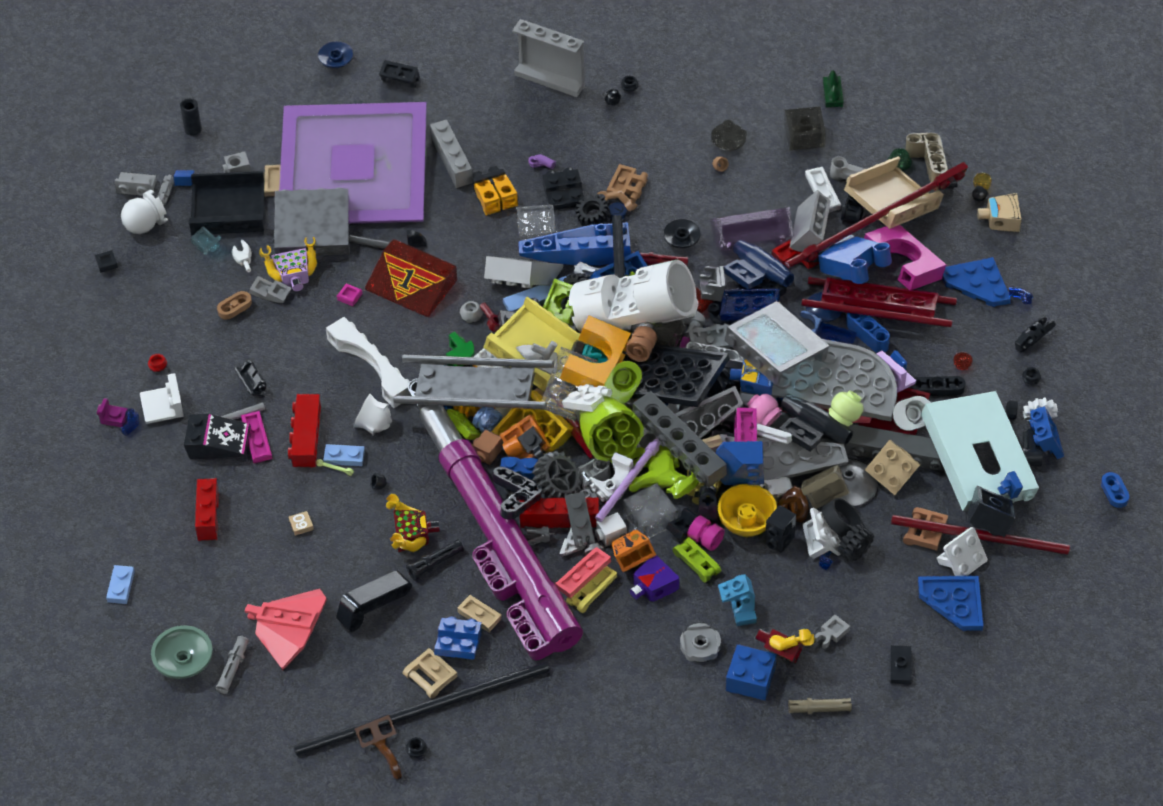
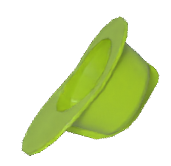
(624, 380)

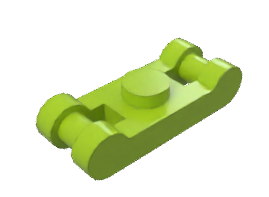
(697, 559)

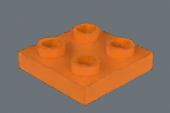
(511, 443)

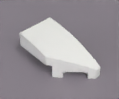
(569, 546)

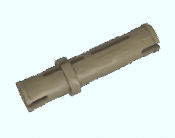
(821, 705)

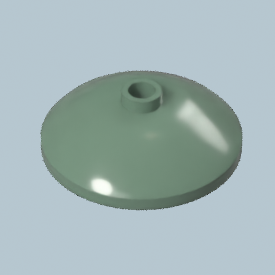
(180, 644)

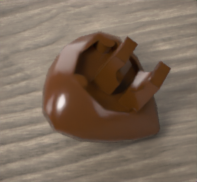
(795, 502)

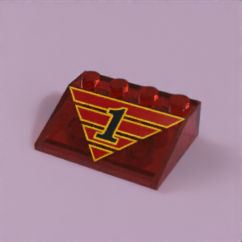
(411, 278)

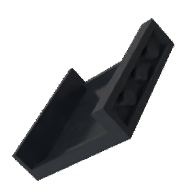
(228, 202)

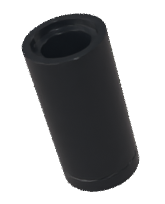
(191, 116)

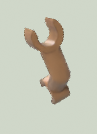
(628, 203)

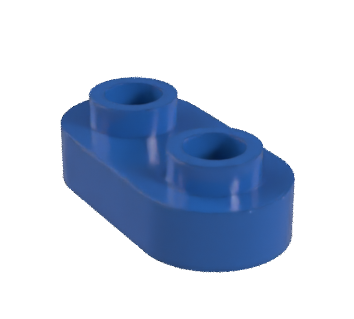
(1116, 491)

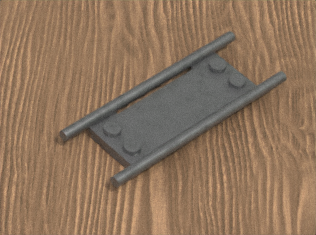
(474, 385)

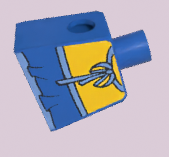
(751, 379)

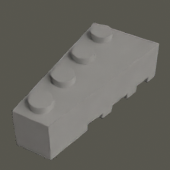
(711, 412)

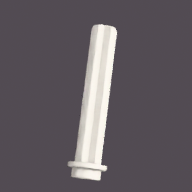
(774, 434)

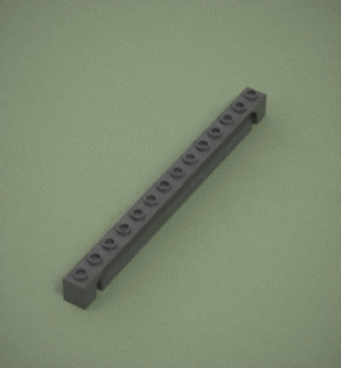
(867, 441)

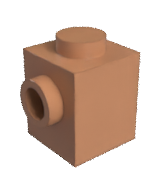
(488, 446)

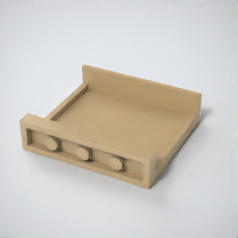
(886, 184)

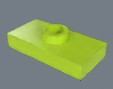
(463, 425)

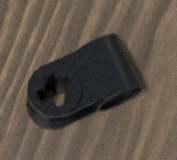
(852, 210)
(708, 505)

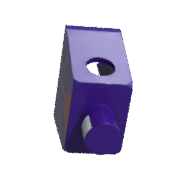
(654, 580)

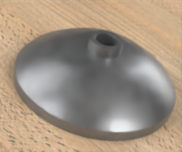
(859, 482)

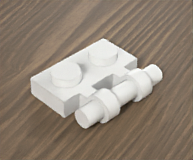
(586, 398)

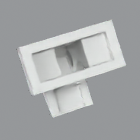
(622, 467)

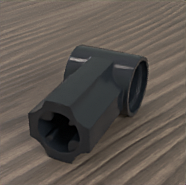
(1030, 449)

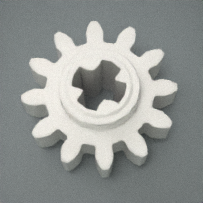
(1037, 403)

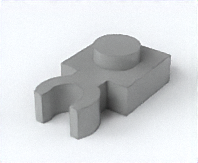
(833, 630)

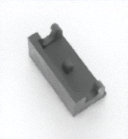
(712, 285)

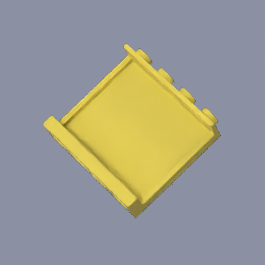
(530, 326)

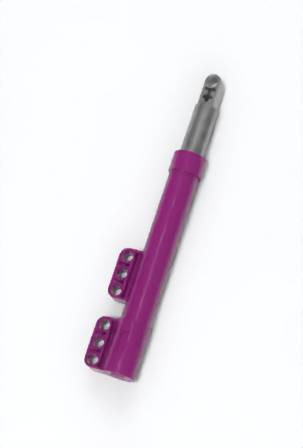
(507, 550)

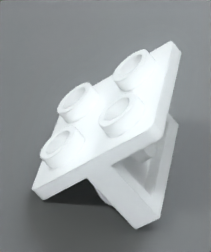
(820, 536)
(963, 553)

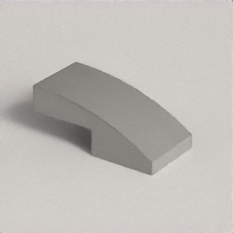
(270, 291)

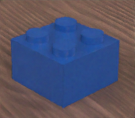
(751, 672)

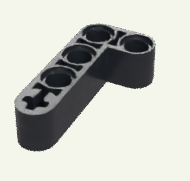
(370, 597)

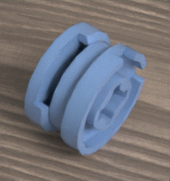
(487, 419)

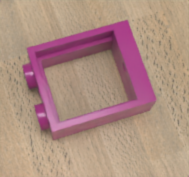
(745, 425)

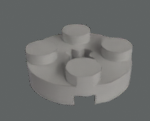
(700, 652)

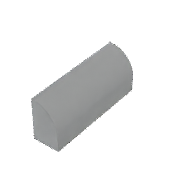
(810, 222)

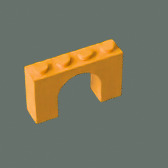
(609, 340)

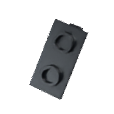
(253, 382)

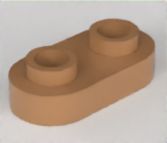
(232, 305)

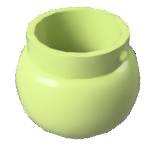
(846, 407)

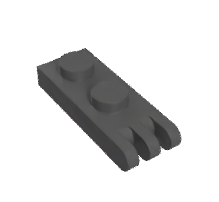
(579, 518)

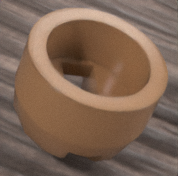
(722, 161)

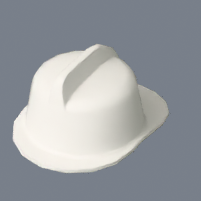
(908, 413)

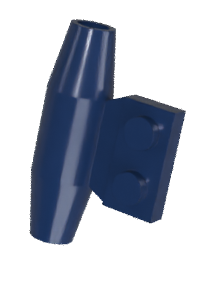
(756, 265)

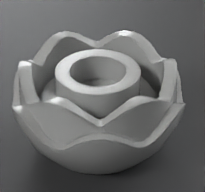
(471, 311)

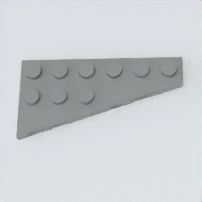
(793, 460)

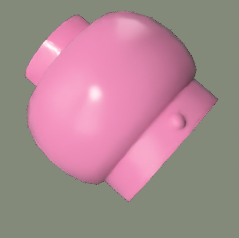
(766, 407)

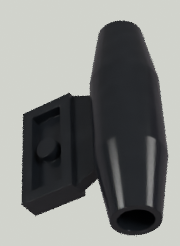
(811, 423)

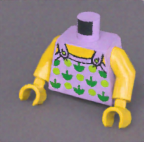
(291, 267)

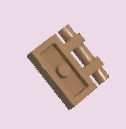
(624, 177)

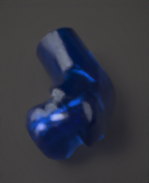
(1021, 292)
(132, 421)

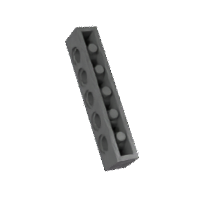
(679, 439)

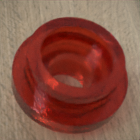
(962, 361)

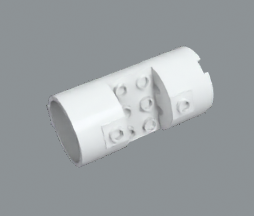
(651, 295)

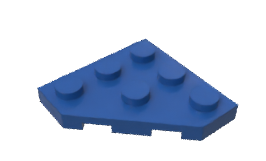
(978, 280)
(954, 598)

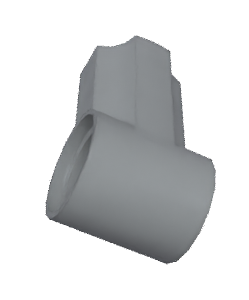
(841, 169)

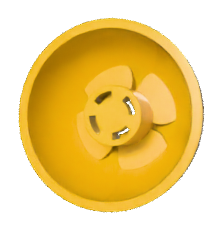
(745, 509)

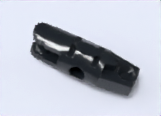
(1034, 333)

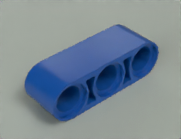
(869, 331)

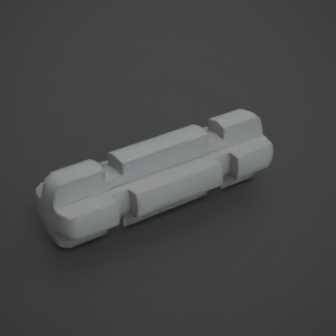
(165, 189)

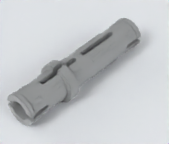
(235, 656)

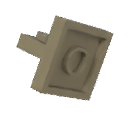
(825, 487)

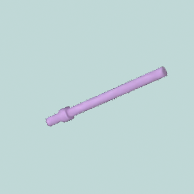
(651, 449)

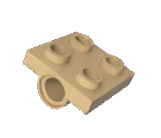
(892, 467)

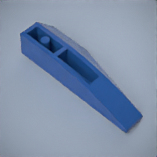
(585, 244)

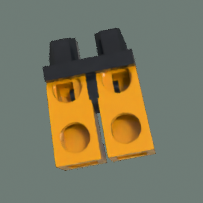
(494, 190)

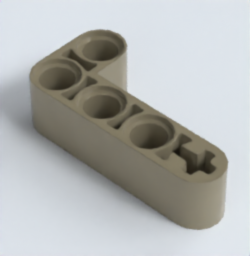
(930, 147)

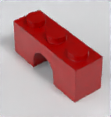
(206, 509)

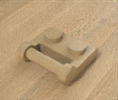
(434, 668)

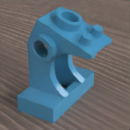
(740, 590)

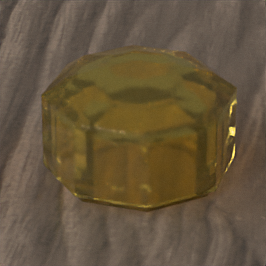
(983, 180)

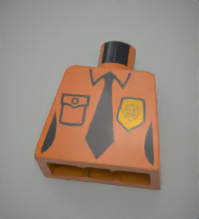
(632, 549)

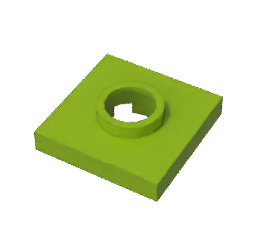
(556, 294)

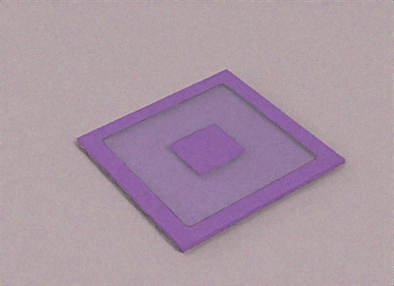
(359, 147)

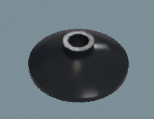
(682, 233)

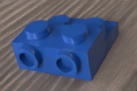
(1046, 432)
(458, 638)

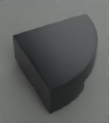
(415, 239)

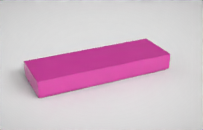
(257, 440)

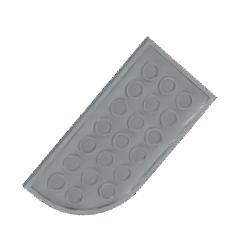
(844, 369)

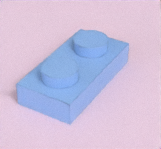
(344, 455)
(120, 584)

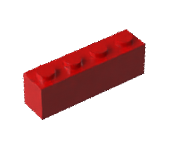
(305, 430)
(554, 513)

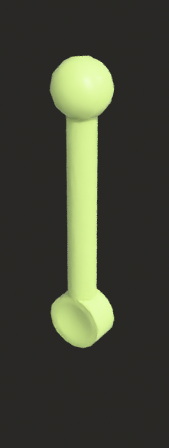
(348, 471)

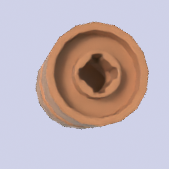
(641, 343)

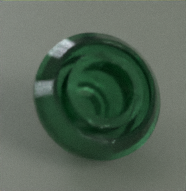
(905, 159)

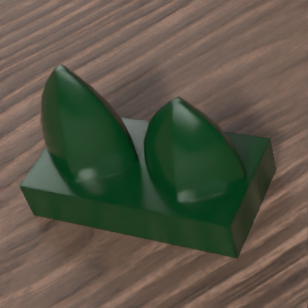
(833, 90)

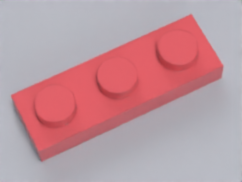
(583, 572)

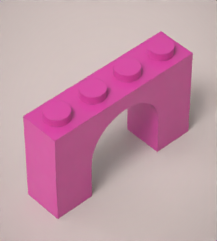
(925, 266)

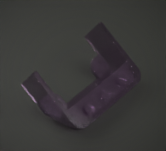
(752, 227)

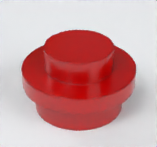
(157, 362)

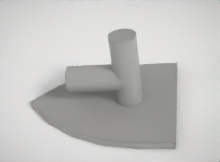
(537, 352)

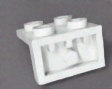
(162, 403)

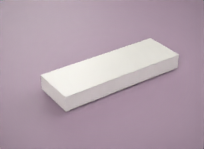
(819, 181)

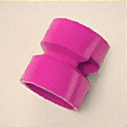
(704, 532)

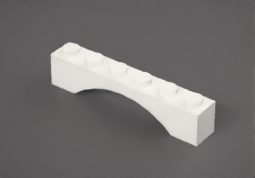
(348, 339)

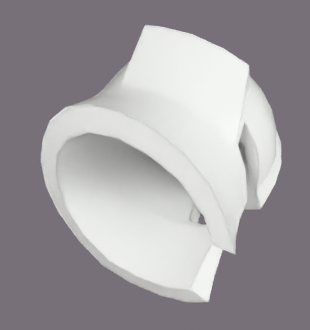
(373, 416)

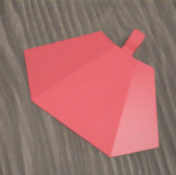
(287, 623)

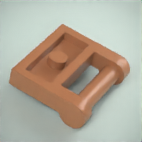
(927, 538)

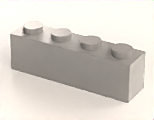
(451, 153)

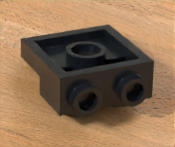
(563, 188)

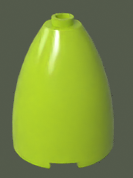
(609, 420)

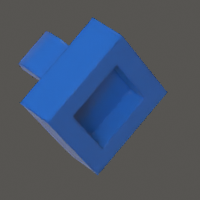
(1011, 485)

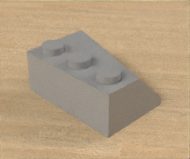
(521, 271)

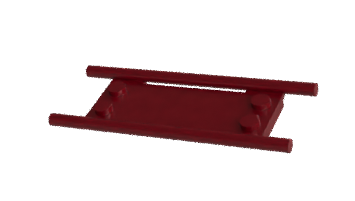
(918, 303)

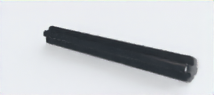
(618, 246)

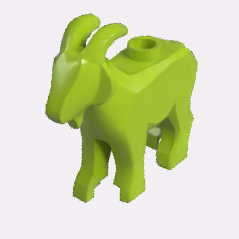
(663, 472)

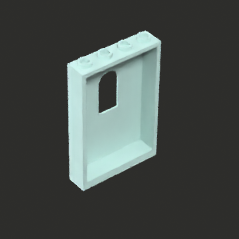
(969, 421)

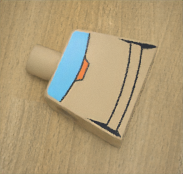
(1002, 213)

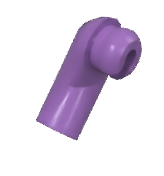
(541, 160)

